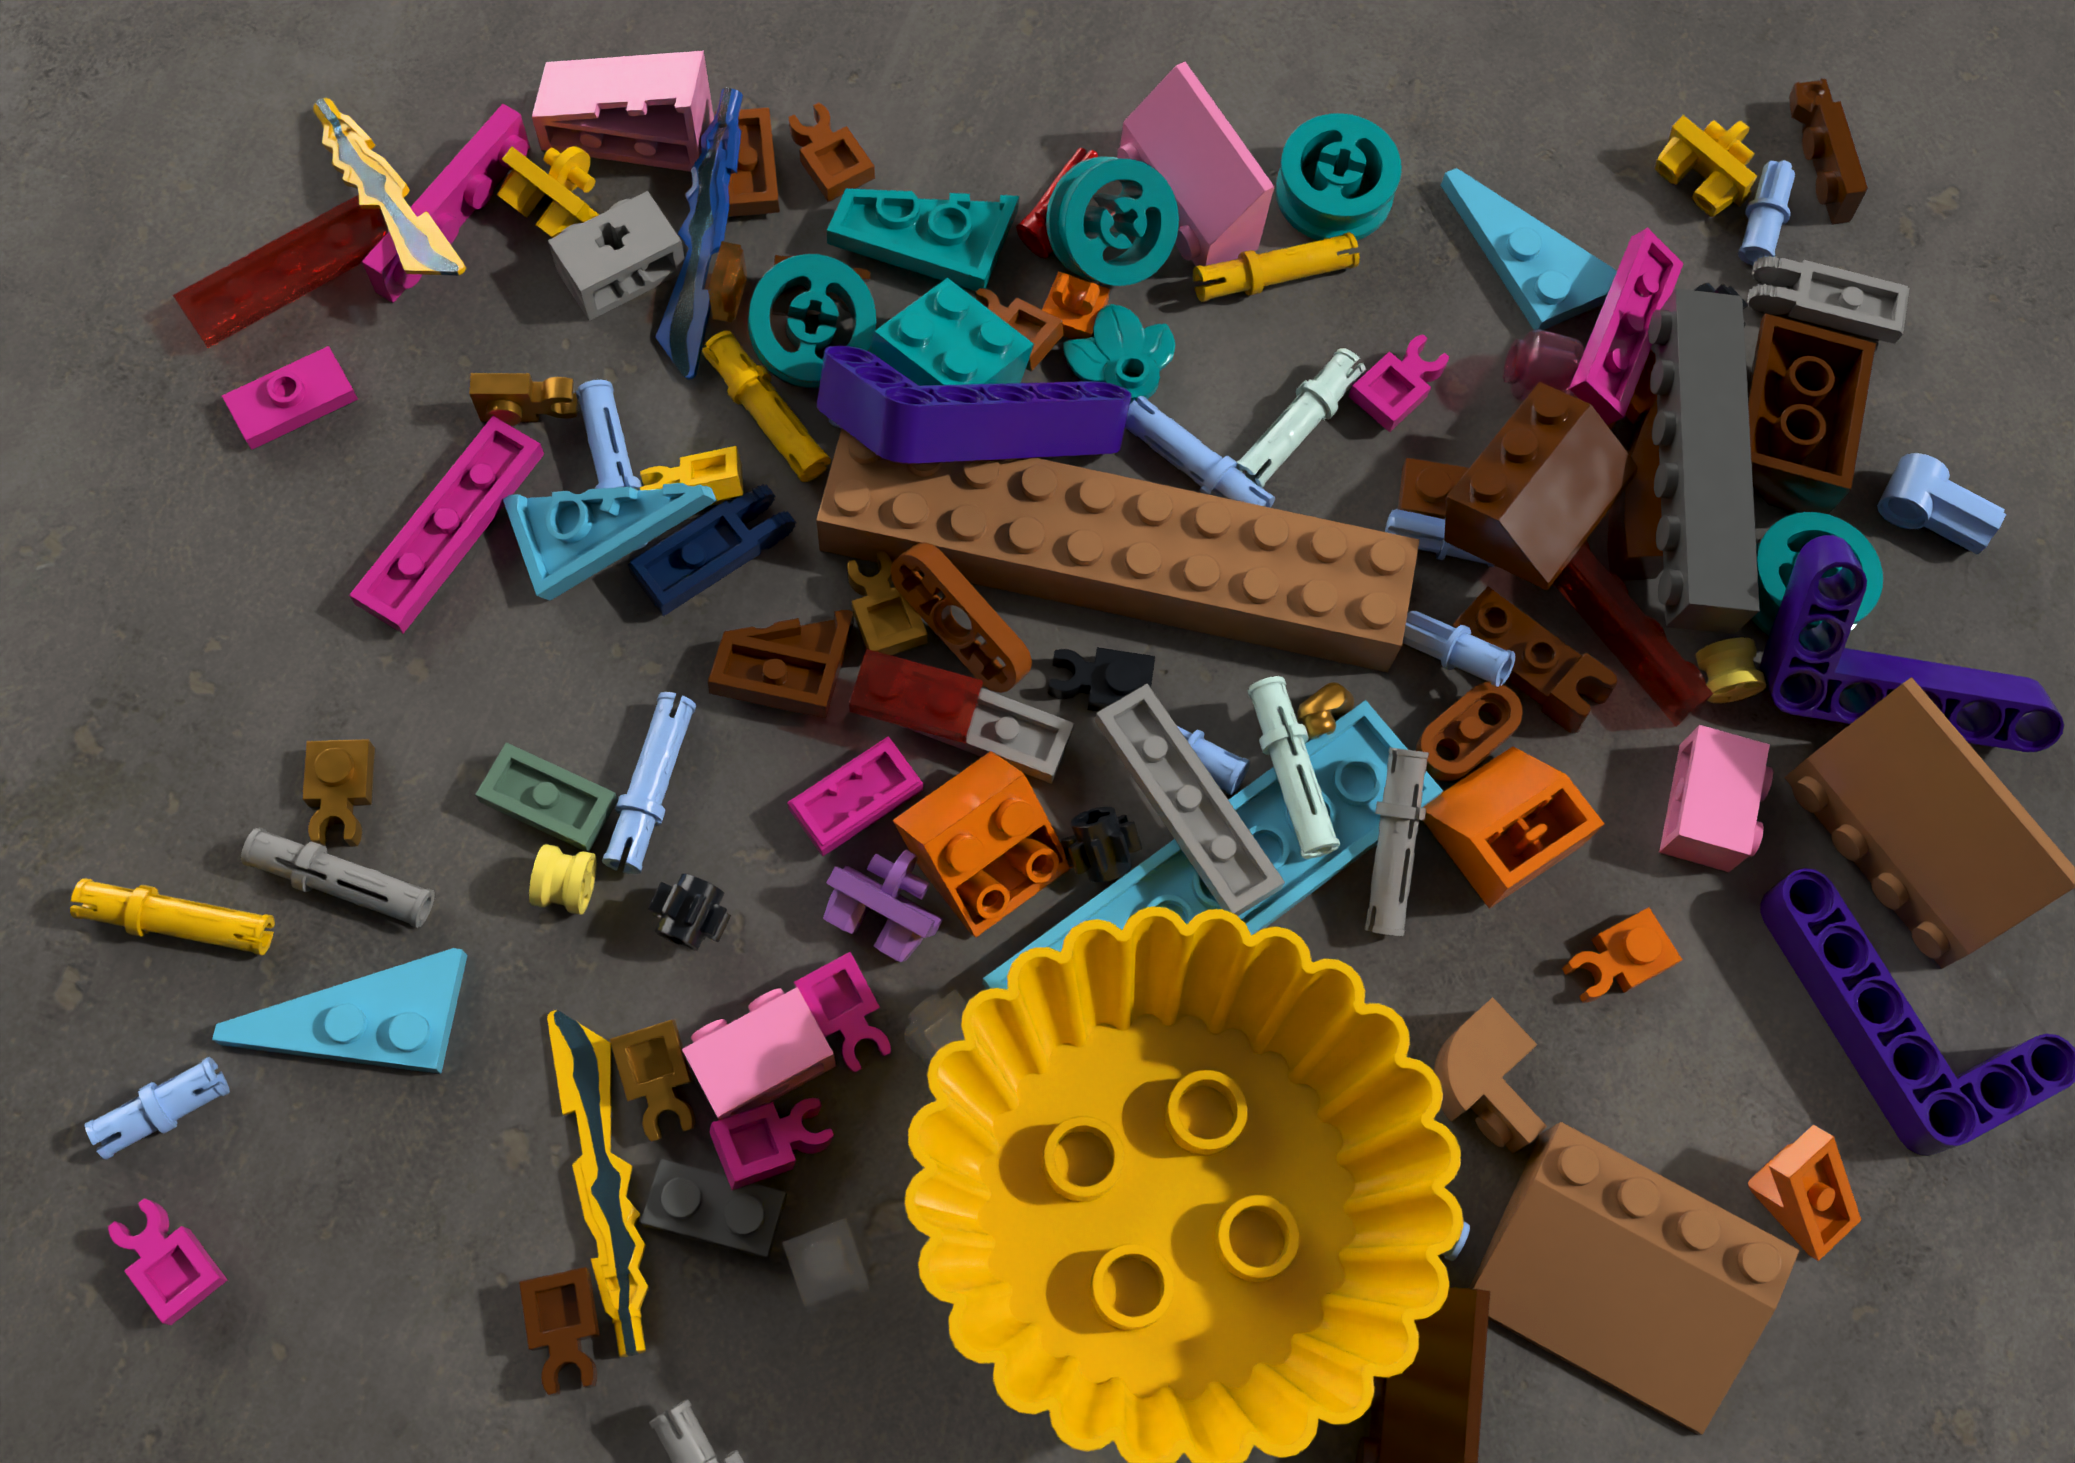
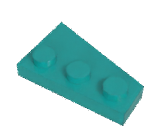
(926, 236)

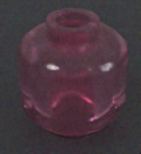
(1543, 359)

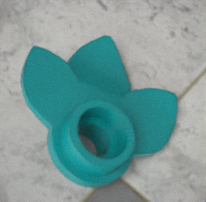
(1122, 347)

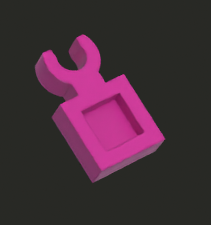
(1397, 386)
(839, 1001)
(761, 1144)
(172, 1268)

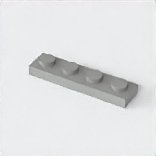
(1189, 801)

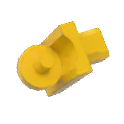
(1716, 156)
(529, 183)

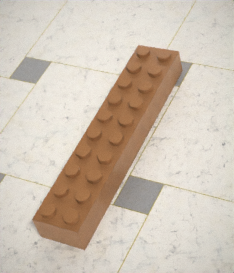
(1132, 549)

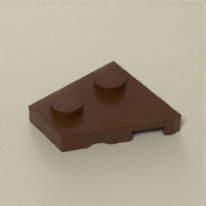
(783, 664)

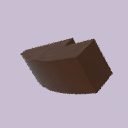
(1637, 512)

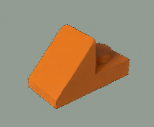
(1809, 1192)

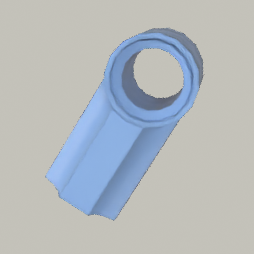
(1924, 497)

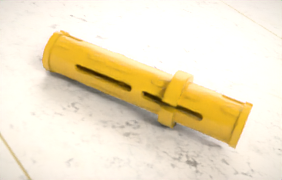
(1255, 270)
(751, 387)
(147, 911)

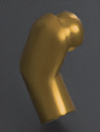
(1318, 709)

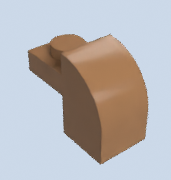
(1472, 1074)

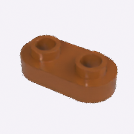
(1466, 734)

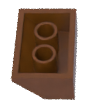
(1806, 413)
(1539, 487)
(1436, 1402)

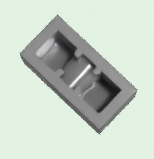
(617, 255)

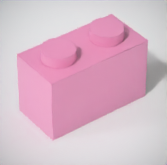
(1716, 799)
(759, 1053)

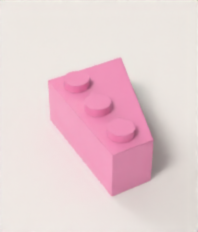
(627, 108)

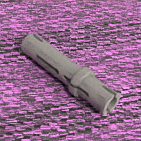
(1396, 841)
(313, 868)

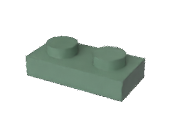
(547, 797)

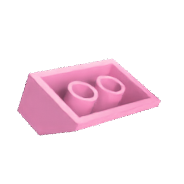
(1210, 170)

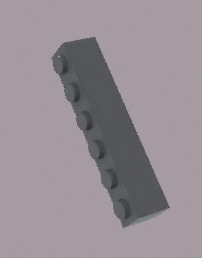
(1704, 463)

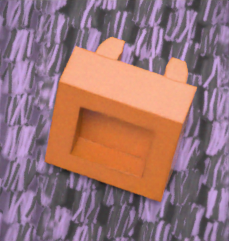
(1076, 304)

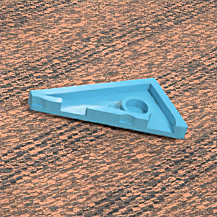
(1538, 265)
(580, 534)
(378, 1020)

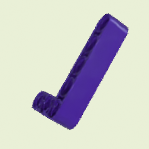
(968, 420)
(1829, 667)
(1899, 1030)

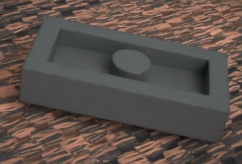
(707, 1210)

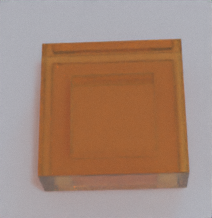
(727, 282)

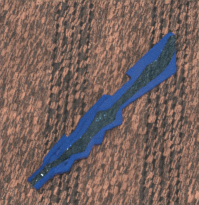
(704, 229)

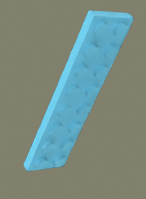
(1352, 779)

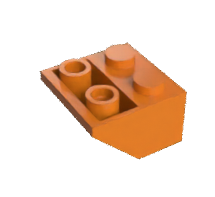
(1510, 823)
(984, 842)

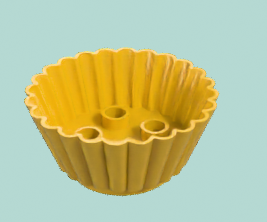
(1184, 1188)

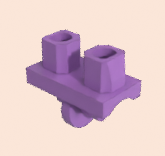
(857, 893)

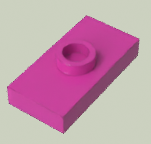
(289, 397)
(855, 796)

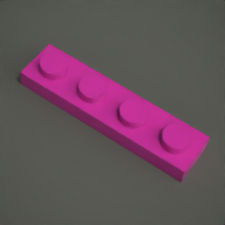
(453, 195)
(1620, 336)
(447, 525)

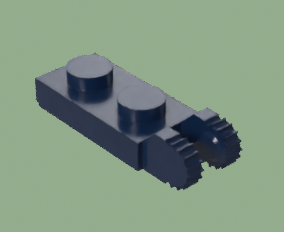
(709, 549)

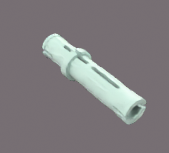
(1314, 402)
(1285, 744)

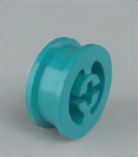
(1344, 151)
(1142, 210)
(820, 276)
(1779, 552)

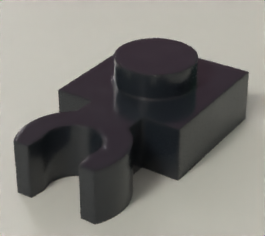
(1106, 680)

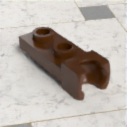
(1543, 663)

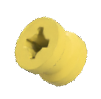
(1731, 669)
(562, 879)

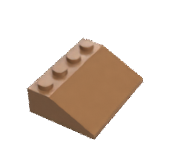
(1931, 826)
(1631, 1276)

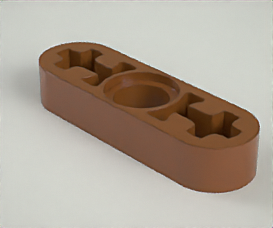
(937, 613)

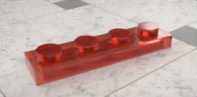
(281, 271)
(1632, 636)

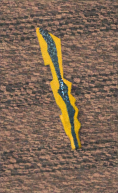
(416, 239)
(601, 1177)

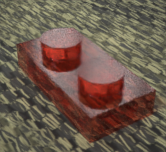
(916, 696)

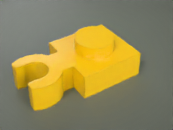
(716, 469)

